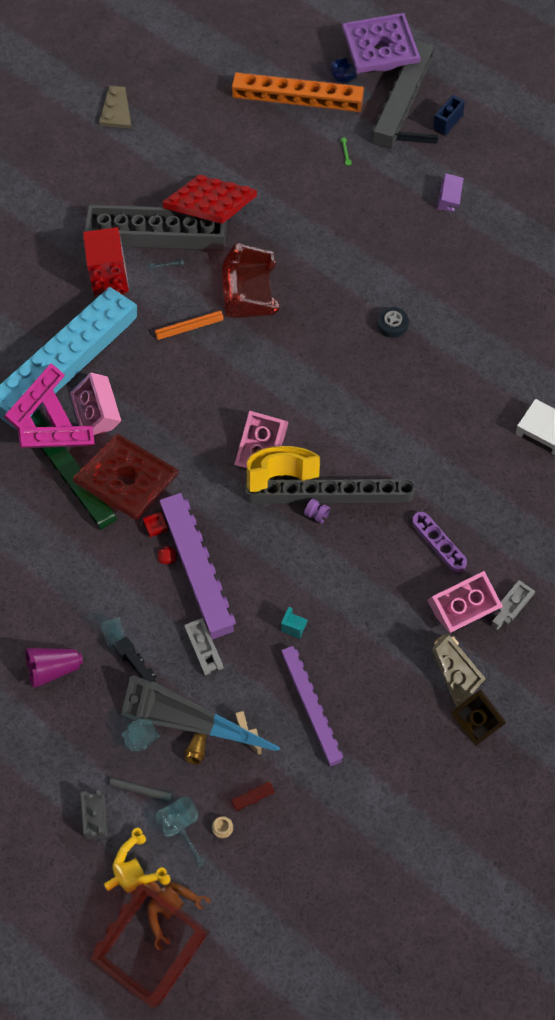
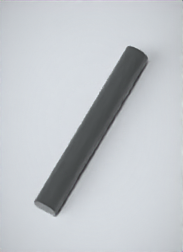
(140, 789)

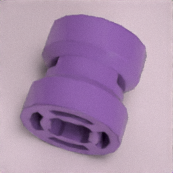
(316, 510)

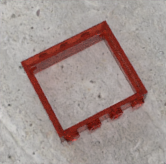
(115, 929)

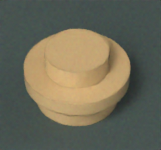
(222, 827)

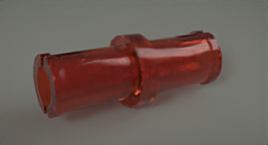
(252, 796)

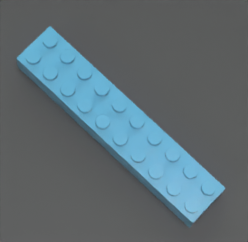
(72, 346)

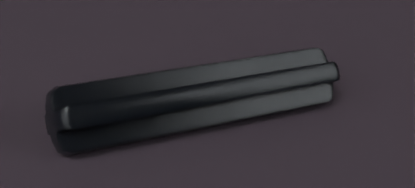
(417, 137)

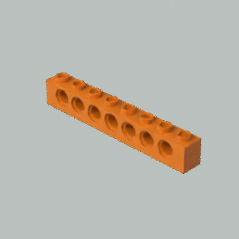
(298, 92)

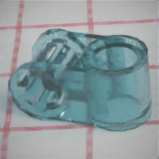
(178, 814)

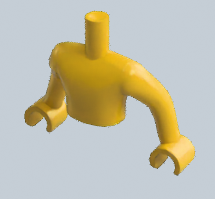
(130, 873)

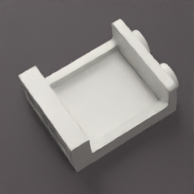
(539, 424)

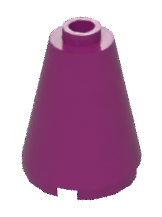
(50, 664)

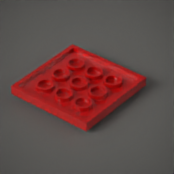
(210, 199)

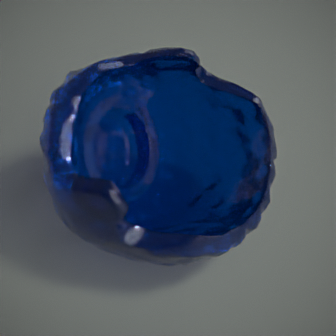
(343, 71)

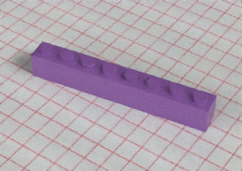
(197, 568)

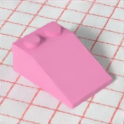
(260, 433)

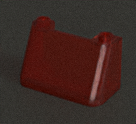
(248, 282)

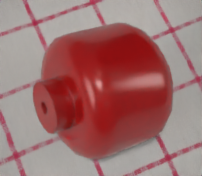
(167, 555)

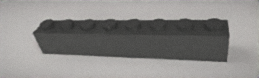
(402, 97)

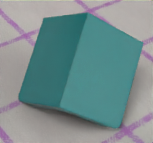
(293, 624)

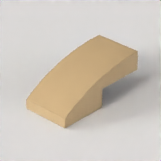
(242, 723)

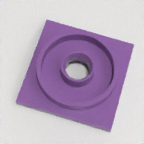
(385, 31)

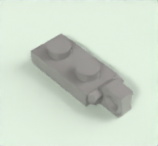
(512, 604)

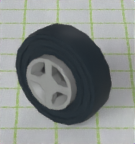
(388, 317)

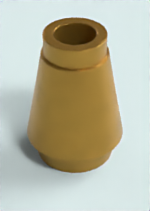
(196, 749)

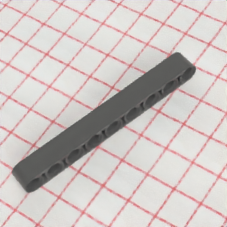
(338, 495)

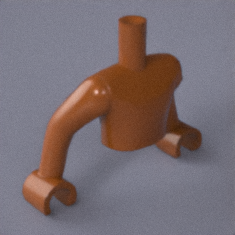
(171, 892)

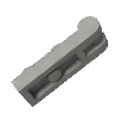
(203, 646)

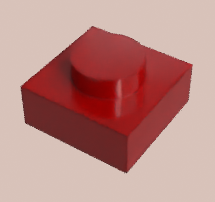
(155, 524)

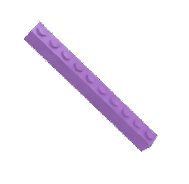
(311, 706)

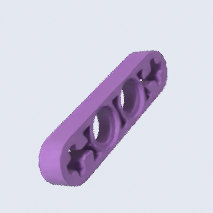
(442, 540)

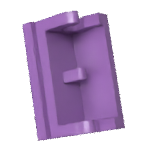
(450, 192)

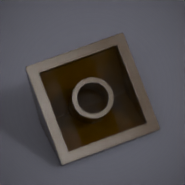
(478, 717)

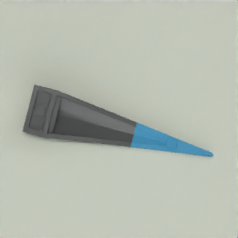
(169, 709)

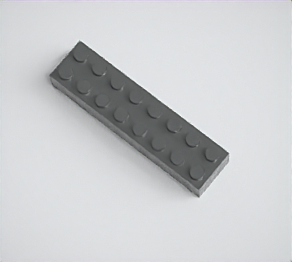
(157, 227)

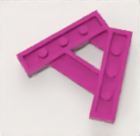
(62, 432)

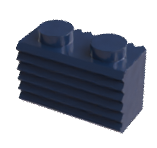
(448, 115)

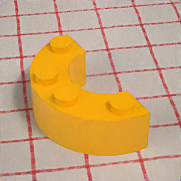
(280, 462)

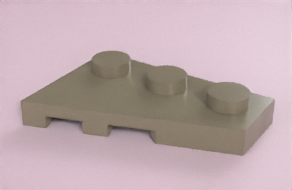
(115, 109)
(457, 669)

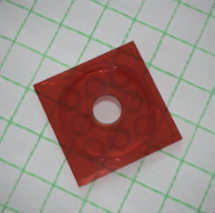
(125, 458)

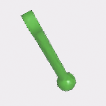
(347, 162)

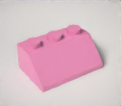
(95, 404)
(465, 602)

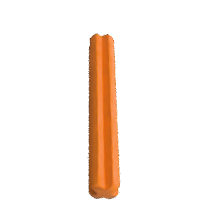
(189, 325)

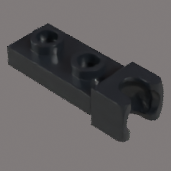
(126, 651)

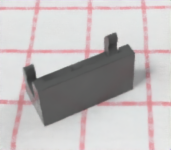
(94, 815)

